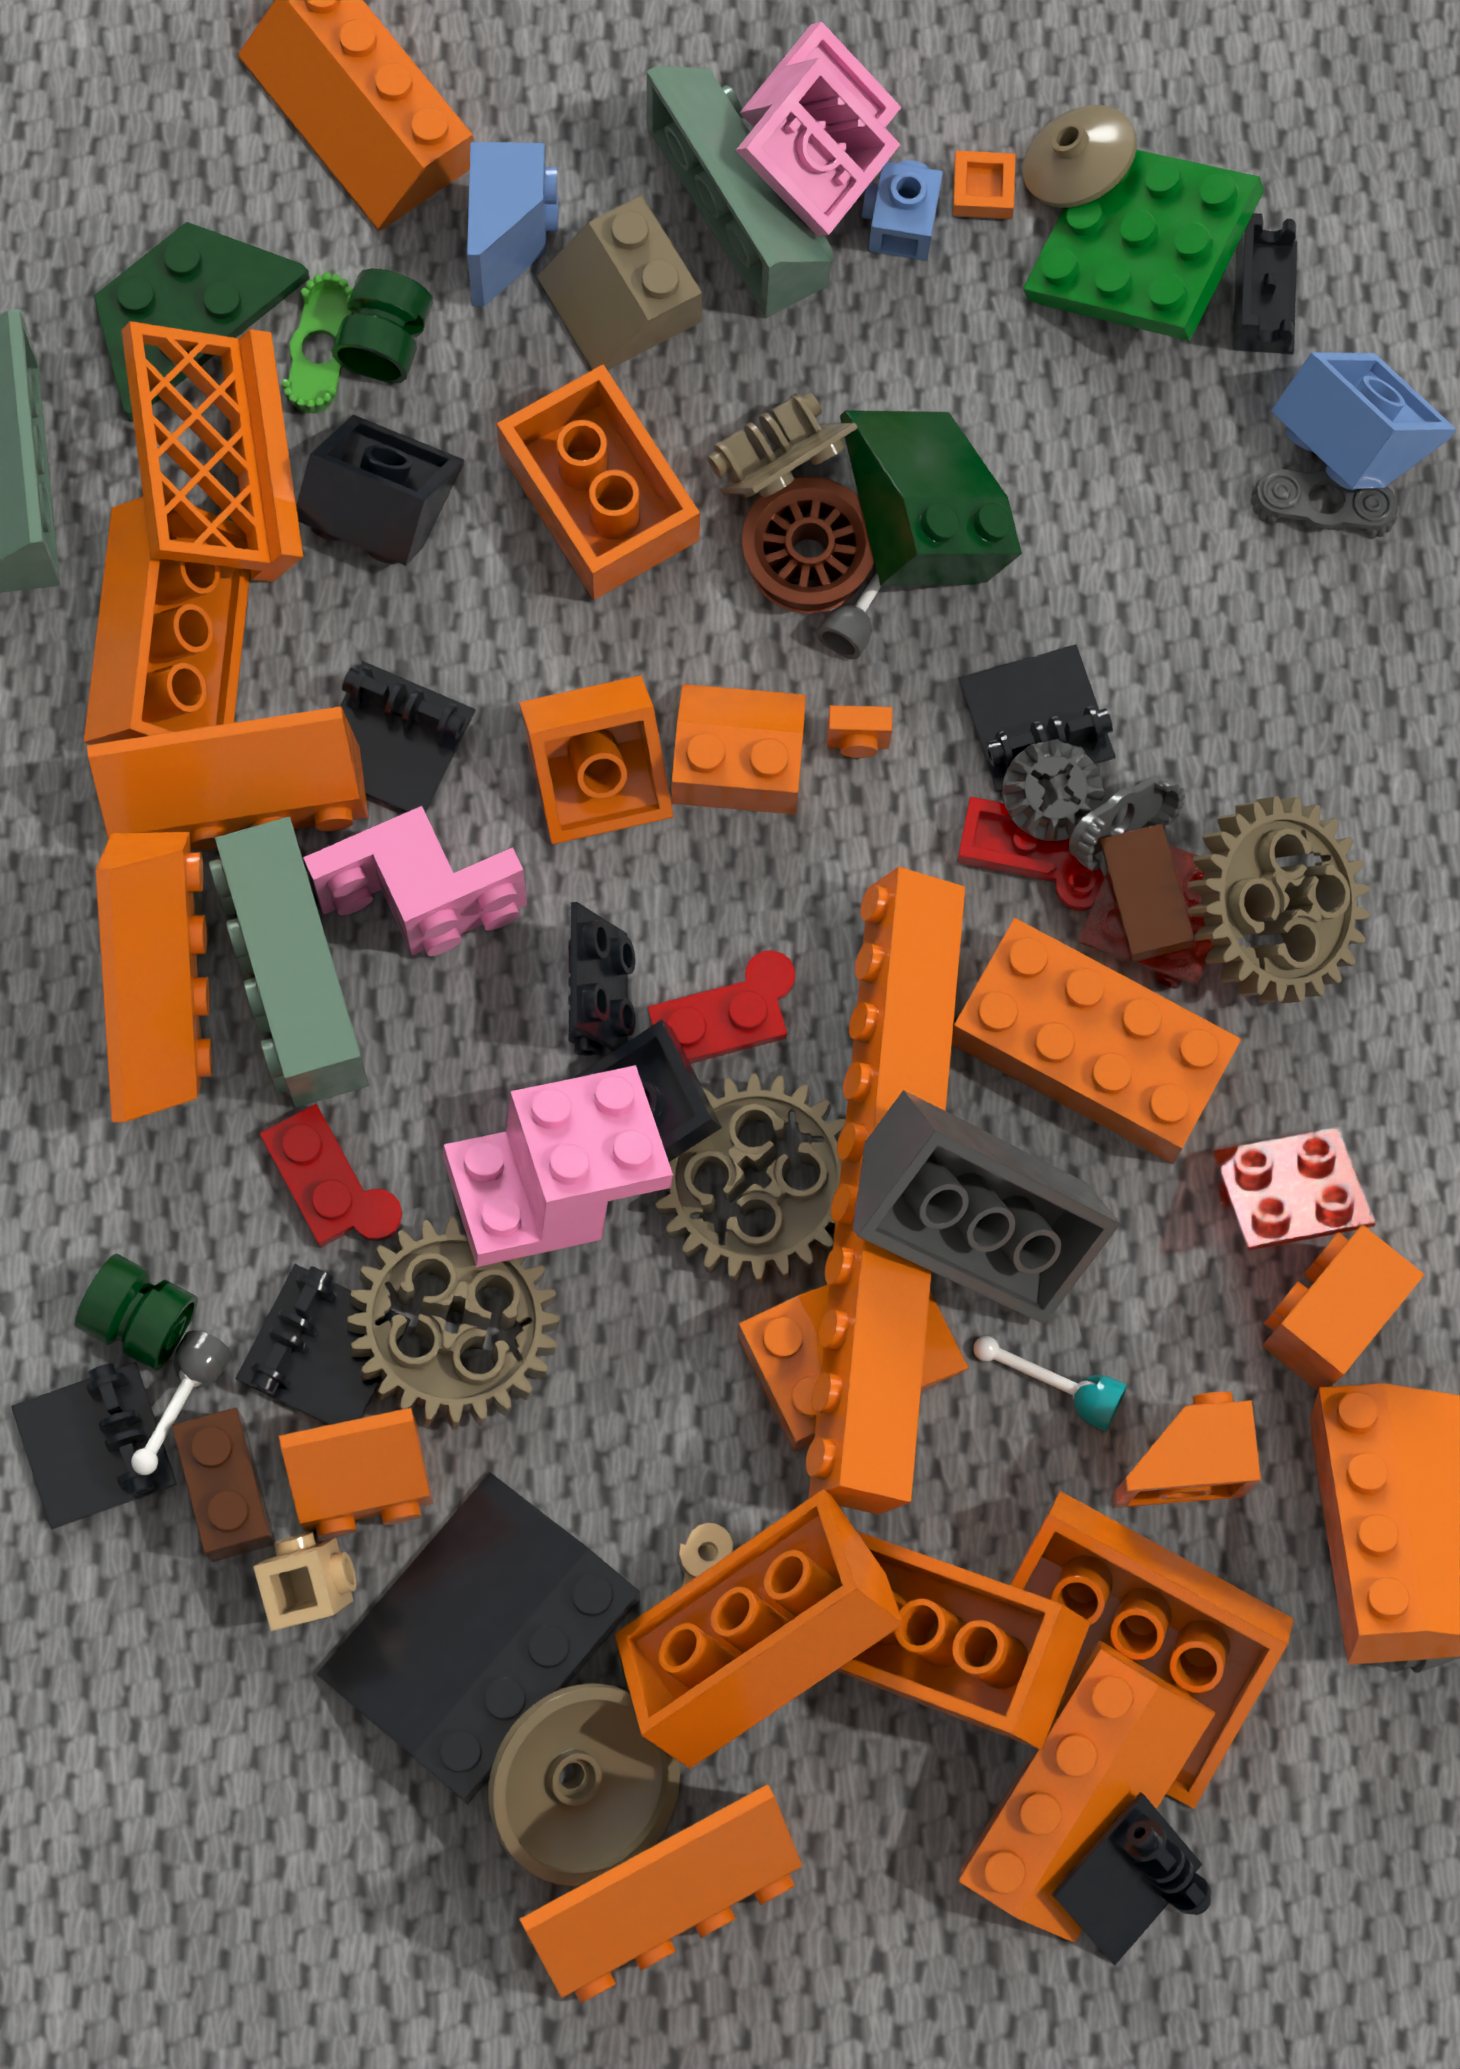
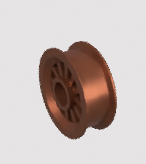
(818, 497)

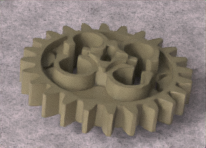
(1252, 894)
(800, 1215)
(439, 1378)

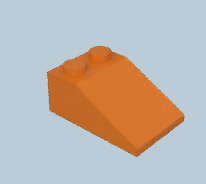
(788, 1358)

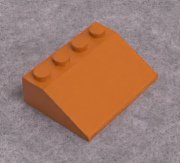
(1392, 1517)
(1163, 1617)
(663, 1894)

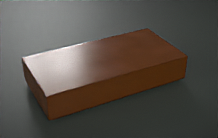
(1147, 892)

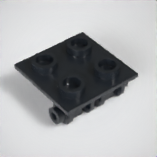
(1033, 704)
(402, 735)
(599, 970)
(306, 1350)
(85, 1442)
(1131, 1880)

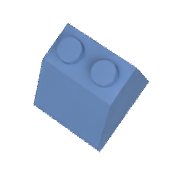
(508, 213)
(1359, 418)

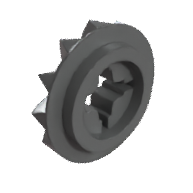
(1023, 792)

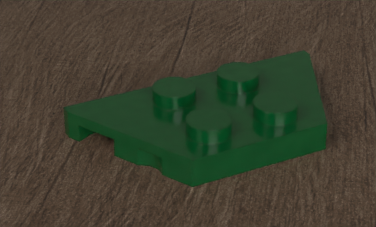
(196, 285)

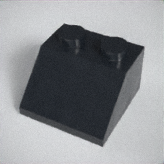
(376, 489)

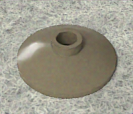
(1079, 156)

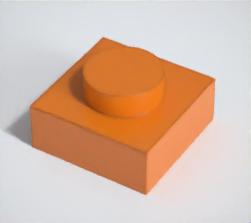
(983, 184)
(859, 729)

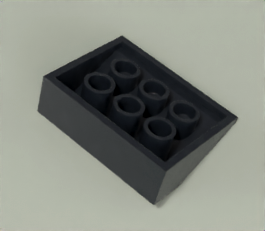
(478, 1634)

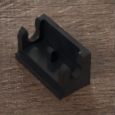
(1265, 288)

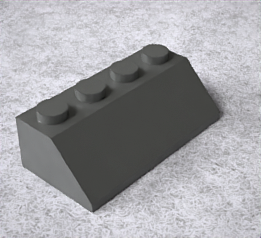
(977, 1209)

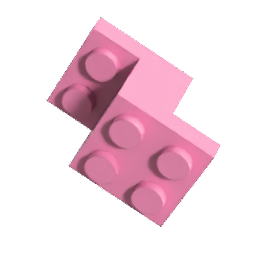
(819, 129)
(417, 882)
(557, 1165)

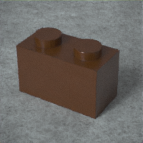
(223, 1484)

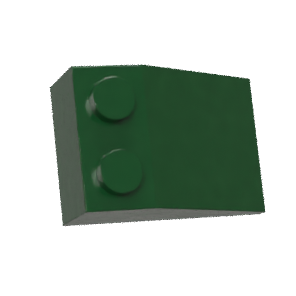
(928, 500)

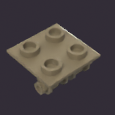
(794, 437)

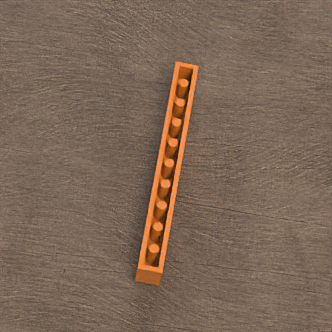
(875, 1298)

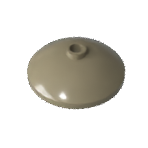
(609, 1806)

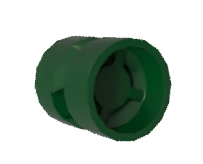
(381, 332)
(133, 1310)

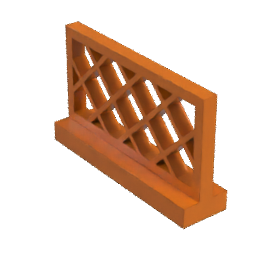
(256, 458)

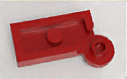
(998, 844)
(732, 1015)
(325, 1182)

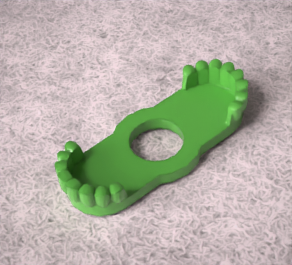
(311, 384)

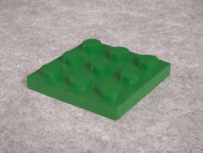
(1147, 246)

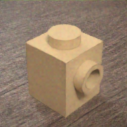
(304, 1580)

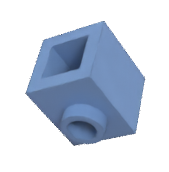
(903, 209)

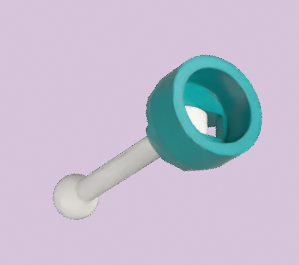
(1094, 1398)

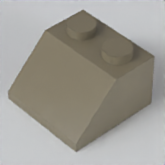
(621, 286)

